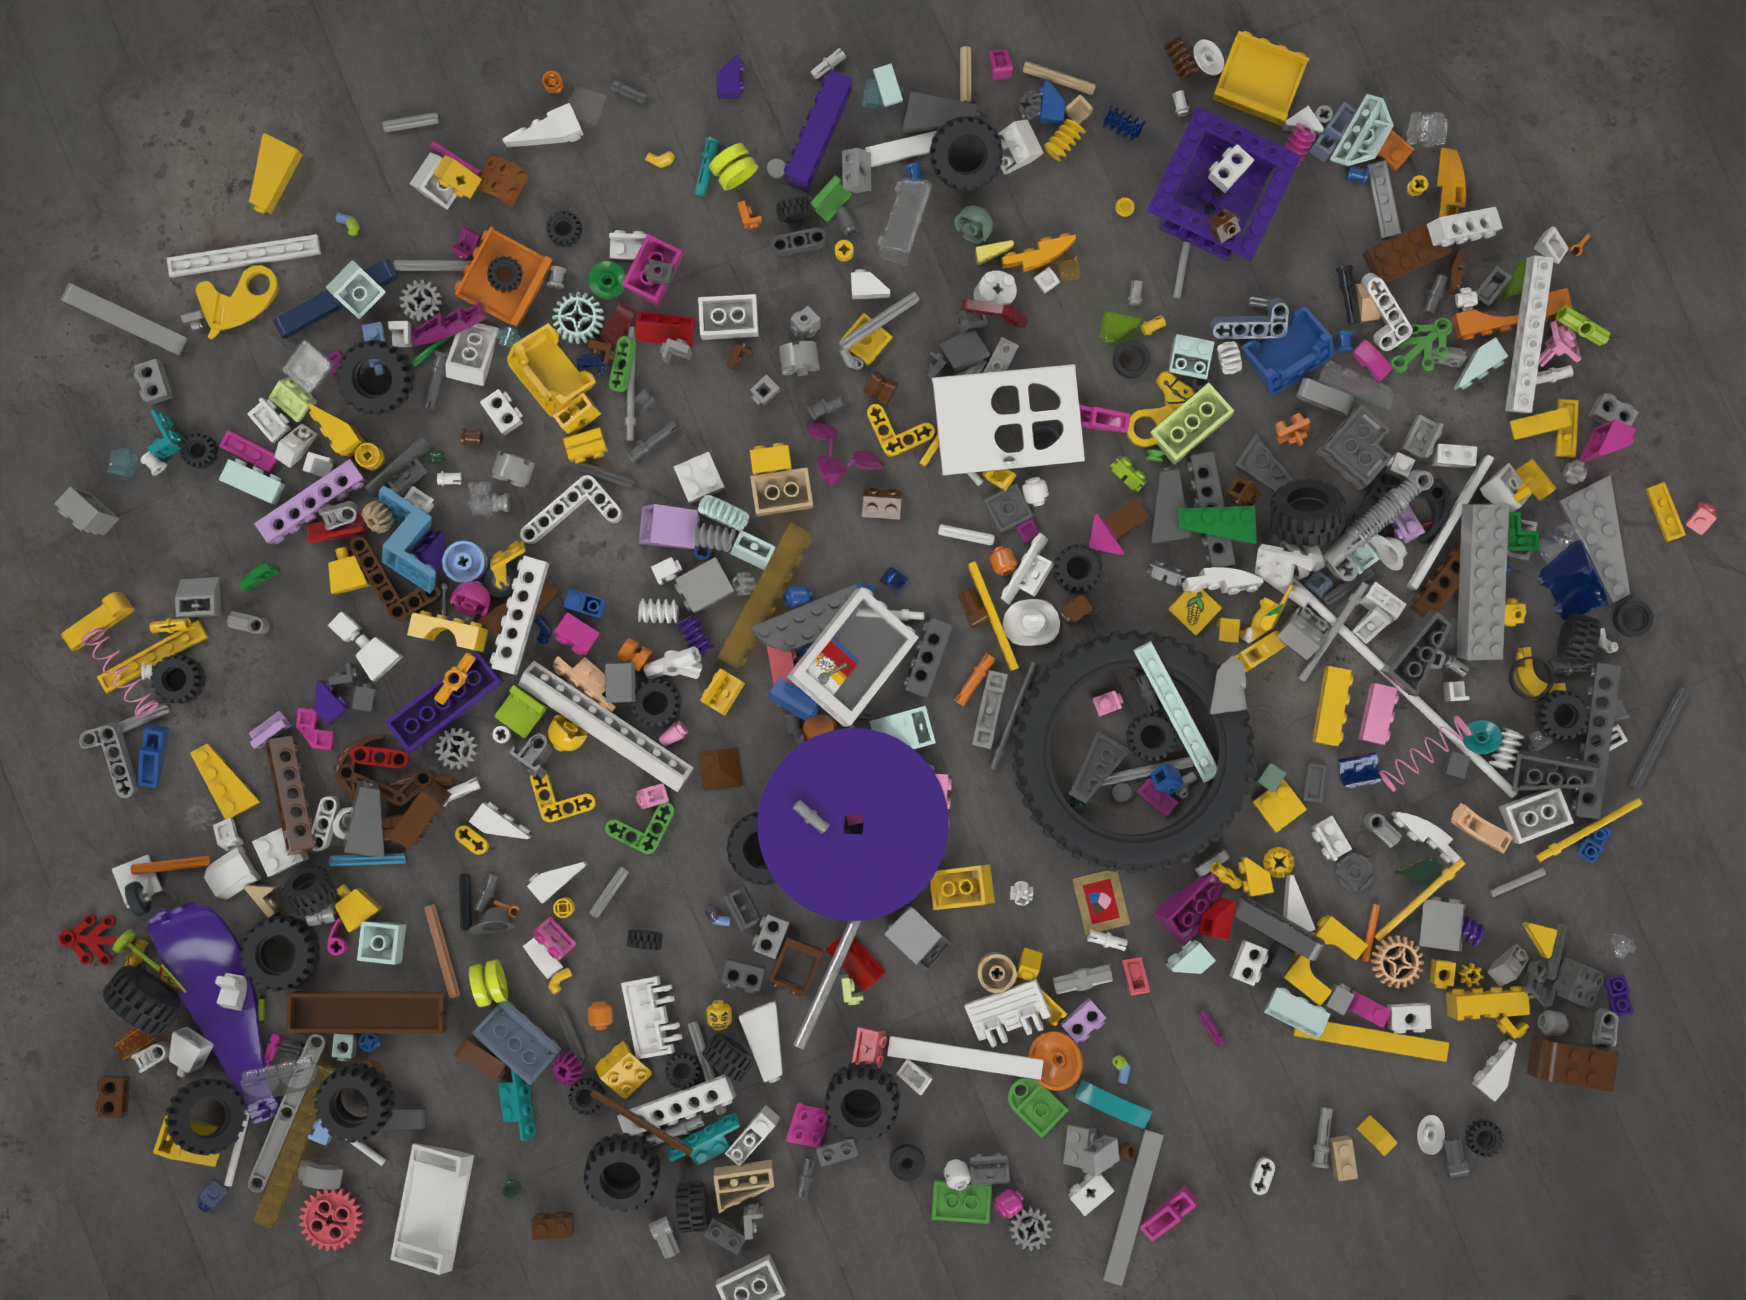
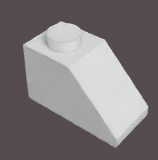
(867, 286)

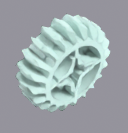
(570, 317)
(723, 512)

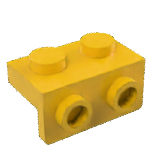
(722, 691)

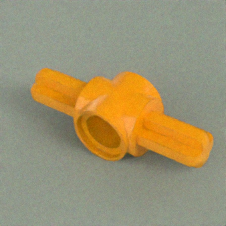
(461, 670)

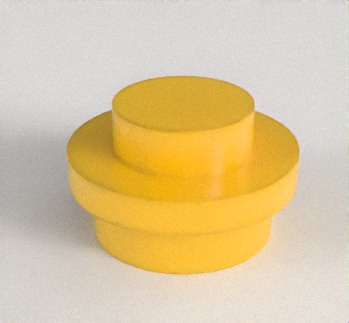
(1124, 207)

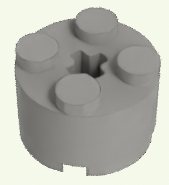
(799, 358)
(513, 468)

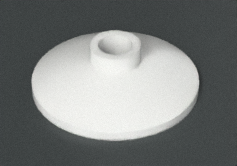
(1208, 57)
(1431, 1134)

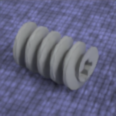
(714, 538)

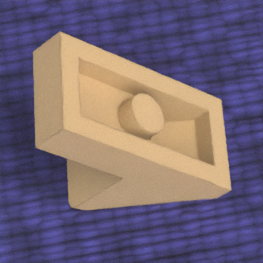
(260, 895)

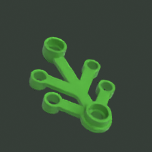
(1424, 343)

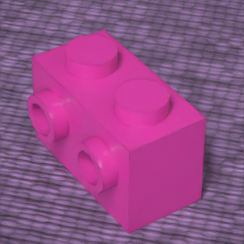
(576, 634)

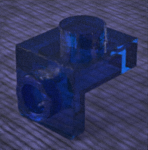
(588, 361)
(211, 1197)

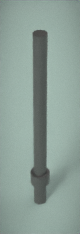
(1000, 750)

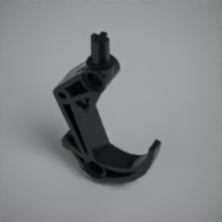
(1439, 506)

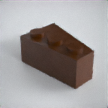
(420, 815)

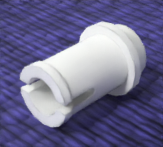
(1180, 103)
(449, 478)

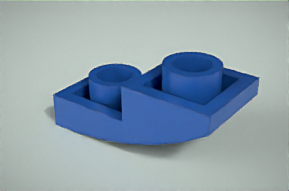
(1592, 844)

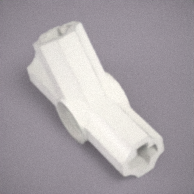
(674, 663)

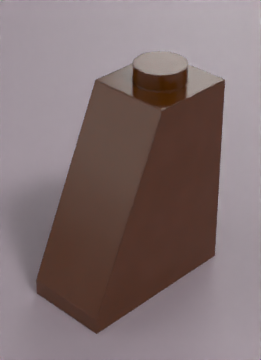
(481, 1058)

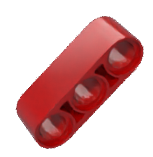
(388, 756)

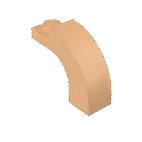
(1480, 829)

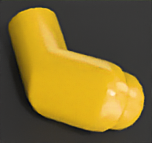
(662, 160)

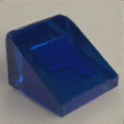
(893, 580)

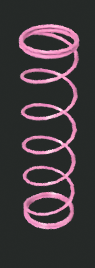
(137, 712)
(1457, 720)

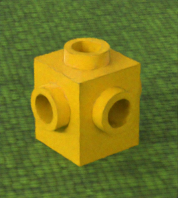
(1514, 612)

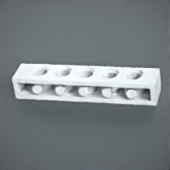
(528, 607)
(721, 1085)

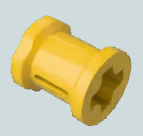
(1417, 180)

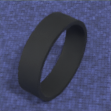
(1550, 675)

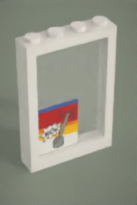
(853, 656)

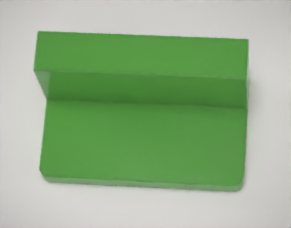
(830, 199)

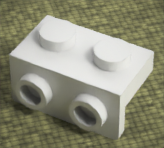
(268, 420)

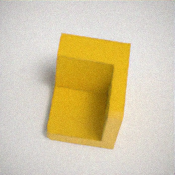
(1228, 630)

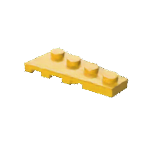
(224, 784)

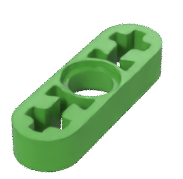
(618, 357)

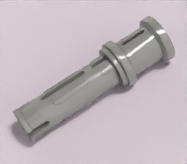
(1322, 1146)

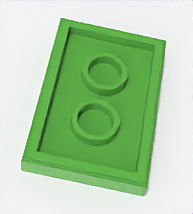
(961, 1206)

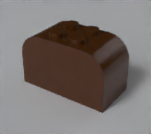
(1573, 1063)

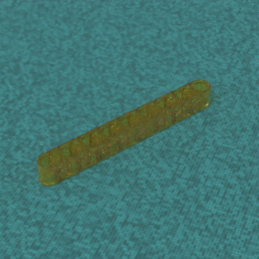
(290, 1156)

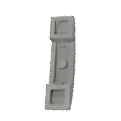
(989, 709)

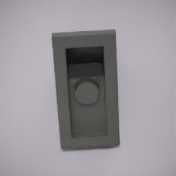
(1493, 284)

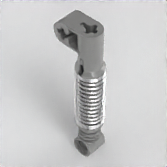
(1365, 527)

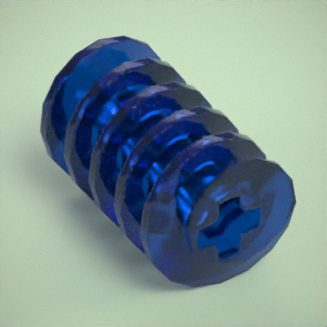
(1123, 123)

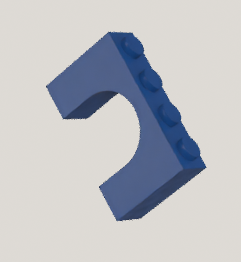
(792, 697)

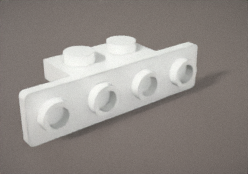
(1030, 573)

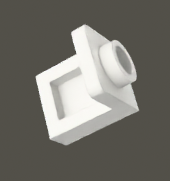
(419, 499)

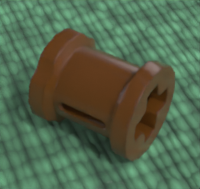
(471, 437)

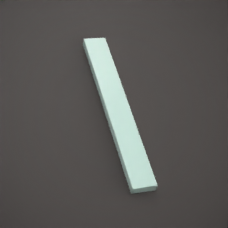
(1176, 711)

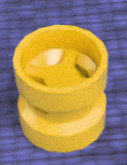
(567, 907)

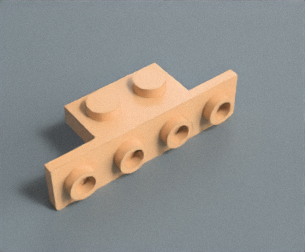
(586, 679)

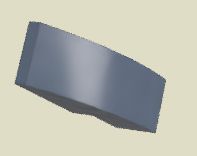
(1333, 132)

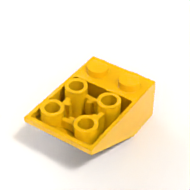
(343, 436)
(167, 1148)

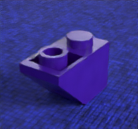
(728, 80)
(431, 549)
(328, 703)

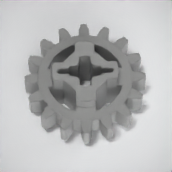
(421, 292)
(461, 756)
(1023, 1224)

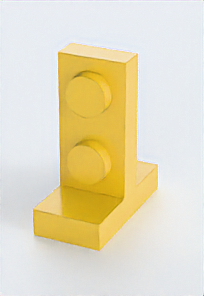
(1533, 482)

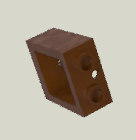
(805, 948)

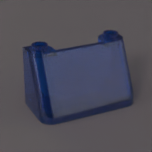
(1573, 581)

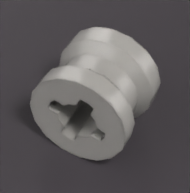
(501, 502)

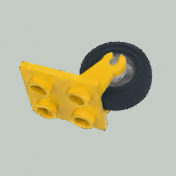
(500, 576)

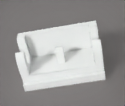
(1379, 596)

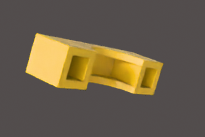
(466, 636)

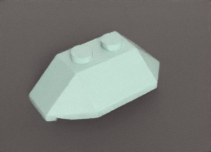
(1365, 133)

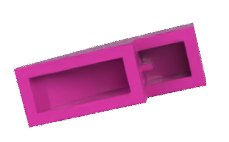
(1104, 419)
(1169, 1213)

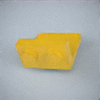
(622, 1070)

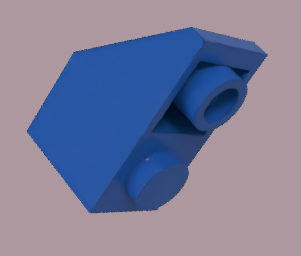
(1052, 105)
(584, 603)

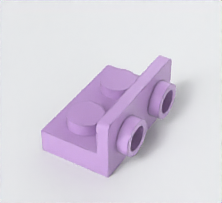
(1407, 526)
(269, 730)

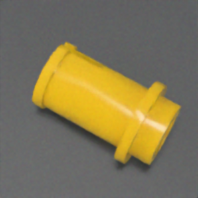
(1153, 325)

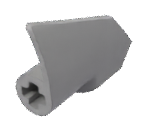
(1229, 688)

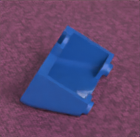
(1293, 356)

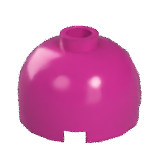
(471, 598)

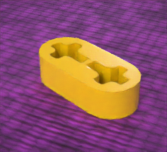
(468, 843)

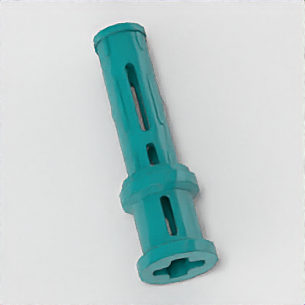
(707, 156)

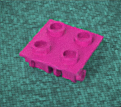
(807, 1125)

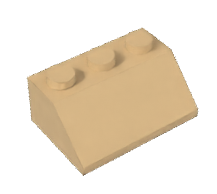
(782, 492)

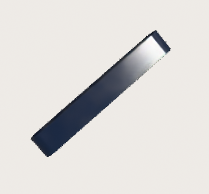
(326, 304)

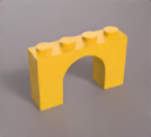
(1299, 969)

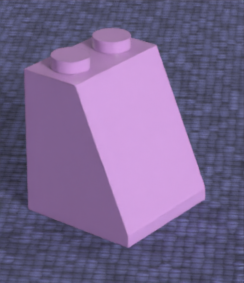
(668, 526)

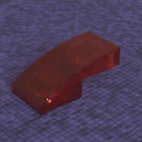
(617, 324)

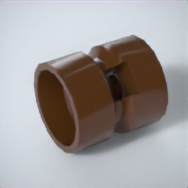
(882, 388)

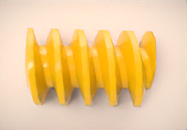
(1063, 138)

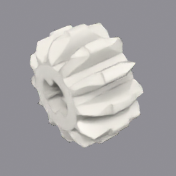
(1229, 357)

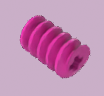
(1302, 140)

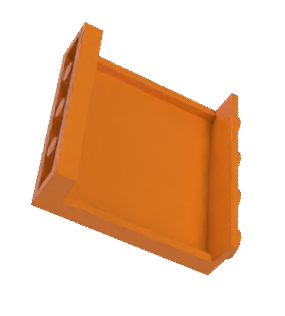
(505, 306)

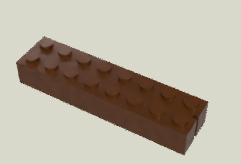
(366, 1012)

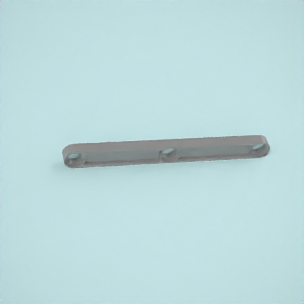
(282, 1124)

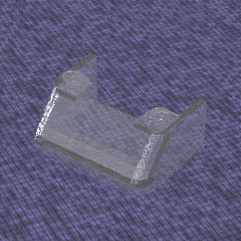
(904, 220)

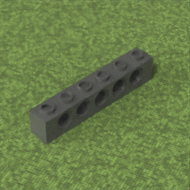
(1207, 462)

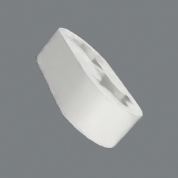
(1266, 1178)

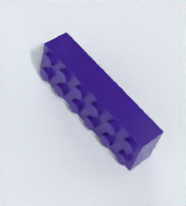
(818, 131)
(427, 717)

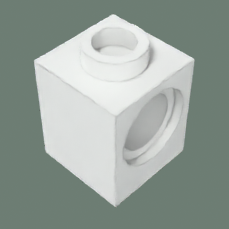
(345, 627)

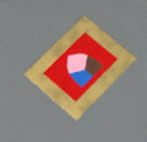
(1101, 901)

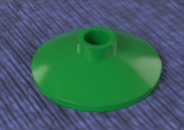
(604, 271)

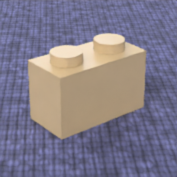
(1343, 1158)

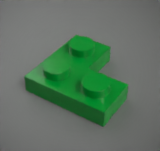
(1518, 539)
(261, 573)

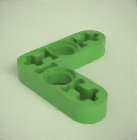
(642, 837)

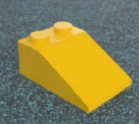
(962, 887)

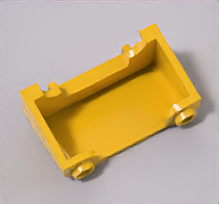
(548, 370)

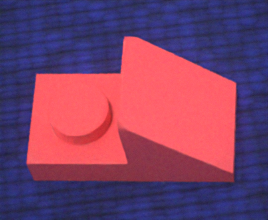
(1135, 976)

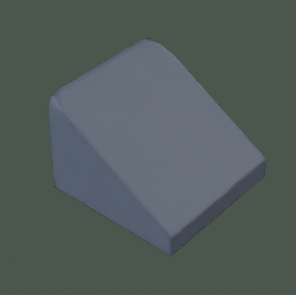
(1319, 584)

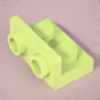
(292, 398)
(847, 989)

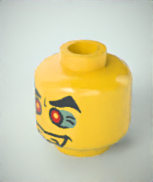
(719, 1015)

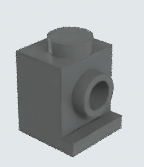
(664, 277)

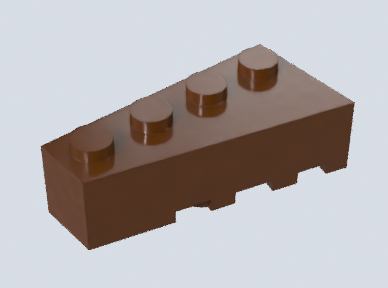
(493, 619)

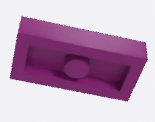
(1159, 800)

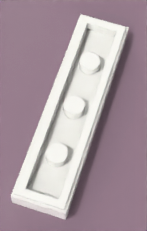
(900, 149)

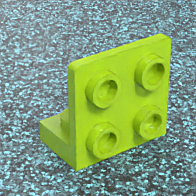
(520, 711)

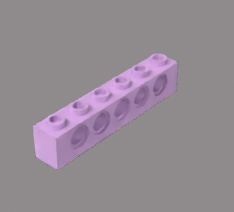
(268, 525)

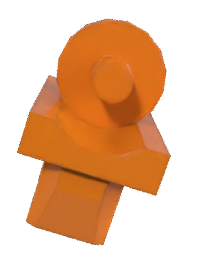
(1293, 433)

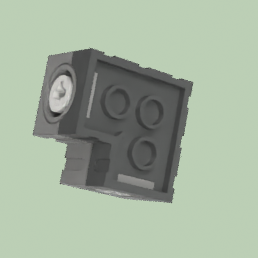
(1356, 447)

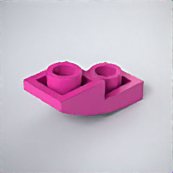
(1369, 356)

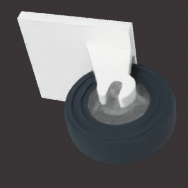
(137, 888)

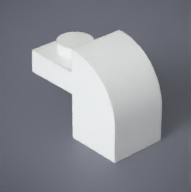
(232, 991)

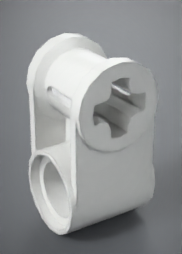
(150, 1057)

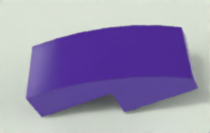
(1617, 994)

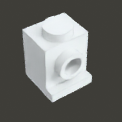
(666, 570)

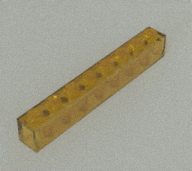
(765, 594)

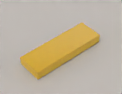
(1540, 423)
(1567, 437)
(1665, 512)

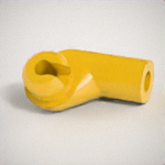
(556, 980)

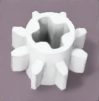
(1466, 299)
(1021, 893)

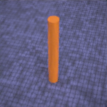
(1370, 932)

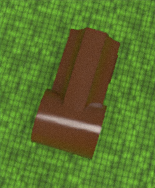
(974, 611)

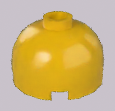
(565, 734)

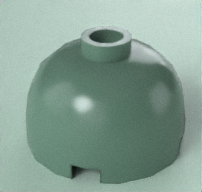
(975, 223)

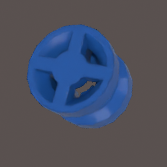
(366, 1043)

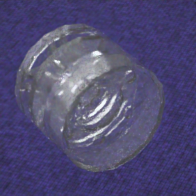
(1562, 537)

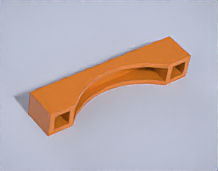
(1474, 322)

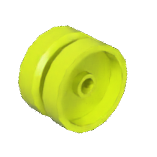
(733, 166)
(488, 983)

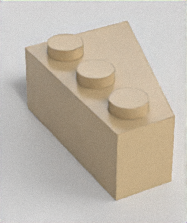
(740, 1182)

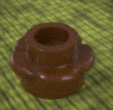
(1126, 1151)

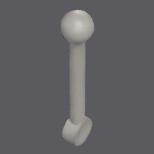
(444, 587)

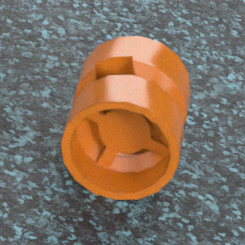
(632, 653)

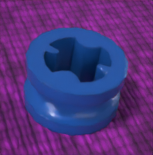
(701, 557)

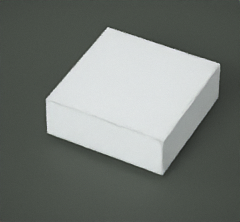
(1046, 280)

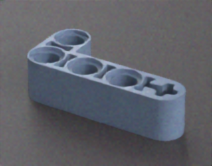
(1250, 322)

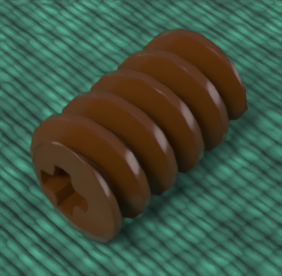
(1180, 58)

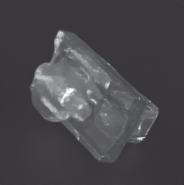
(479, 498)

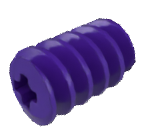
(694, 635)
(1472, 930)

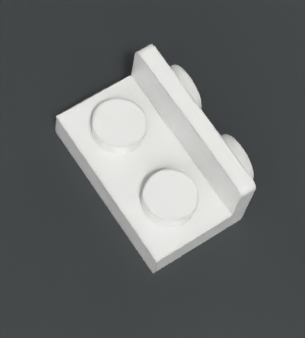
(625, 245)
(1331, 838)

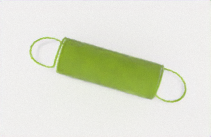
(262, 1008)

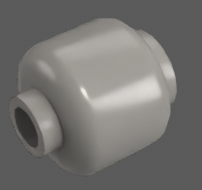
(1553, 1023)

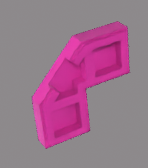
(307, 725)

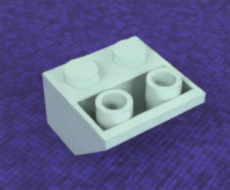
(1190, 356)
(1191, 959)

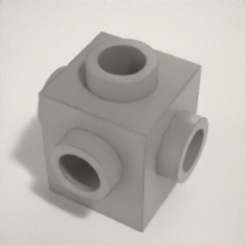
(805, 323)

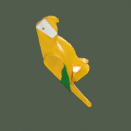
(1265, 618)

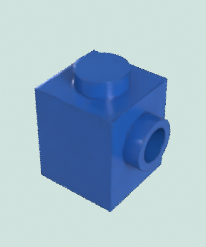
(1167, 779)

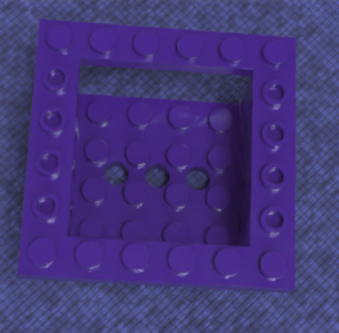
(1186, 213)

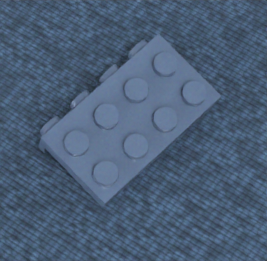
(517, 1041)

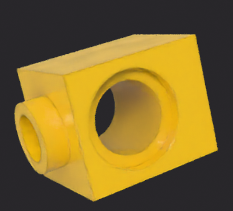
(1436, 967)

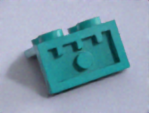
(170, 443)

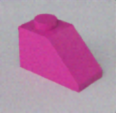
(1369, 1009)

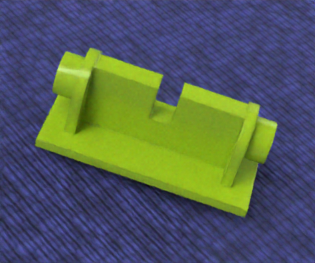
(1134, 477)

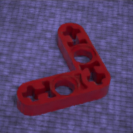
(1003, 311)

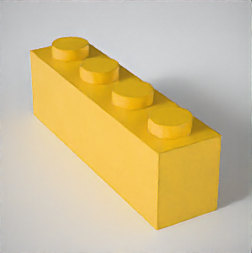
(1332, 705)

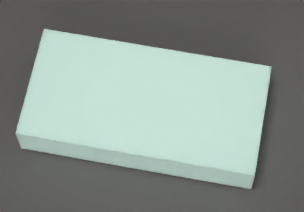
(887, 85)

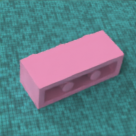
(1378, 714)

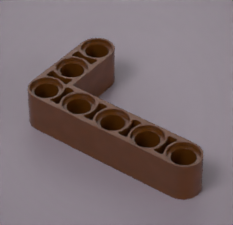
(388, 584)

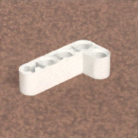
(1384, 308)

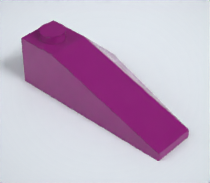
(1184, 910)

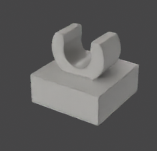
(194, 318)

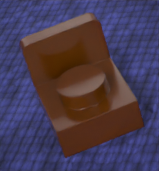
(599, 348)
(735, 358)

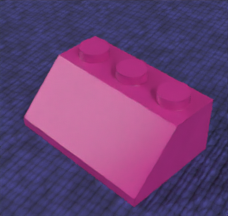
(636, 280)
(1608, 439)

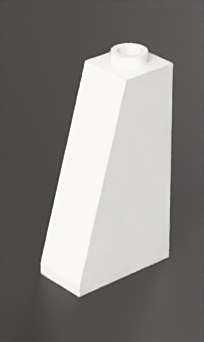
(763, 1035)

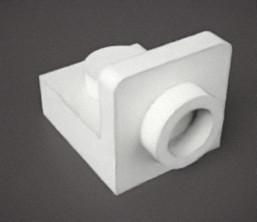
(227, 835)

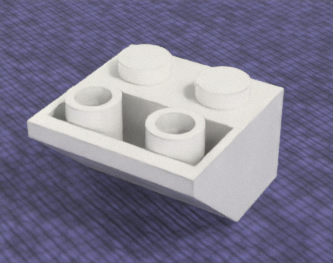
(1019, 146)

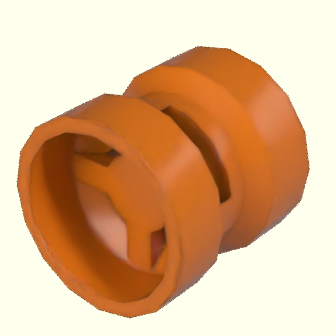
(550, 79)

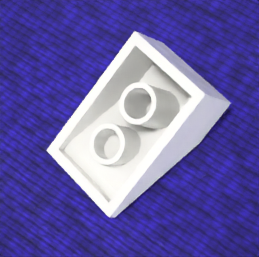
(472, 354)

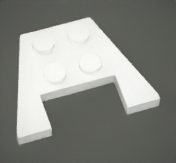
(1277, 569)

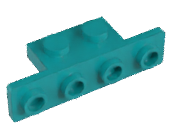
(517, 1105)
(708, 1141)

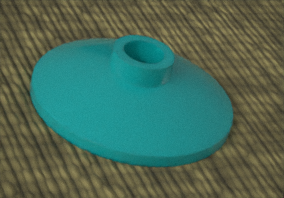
(1482, 730)

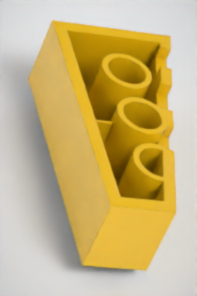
(1488, 1003)

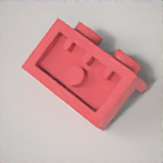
(869, 1046)

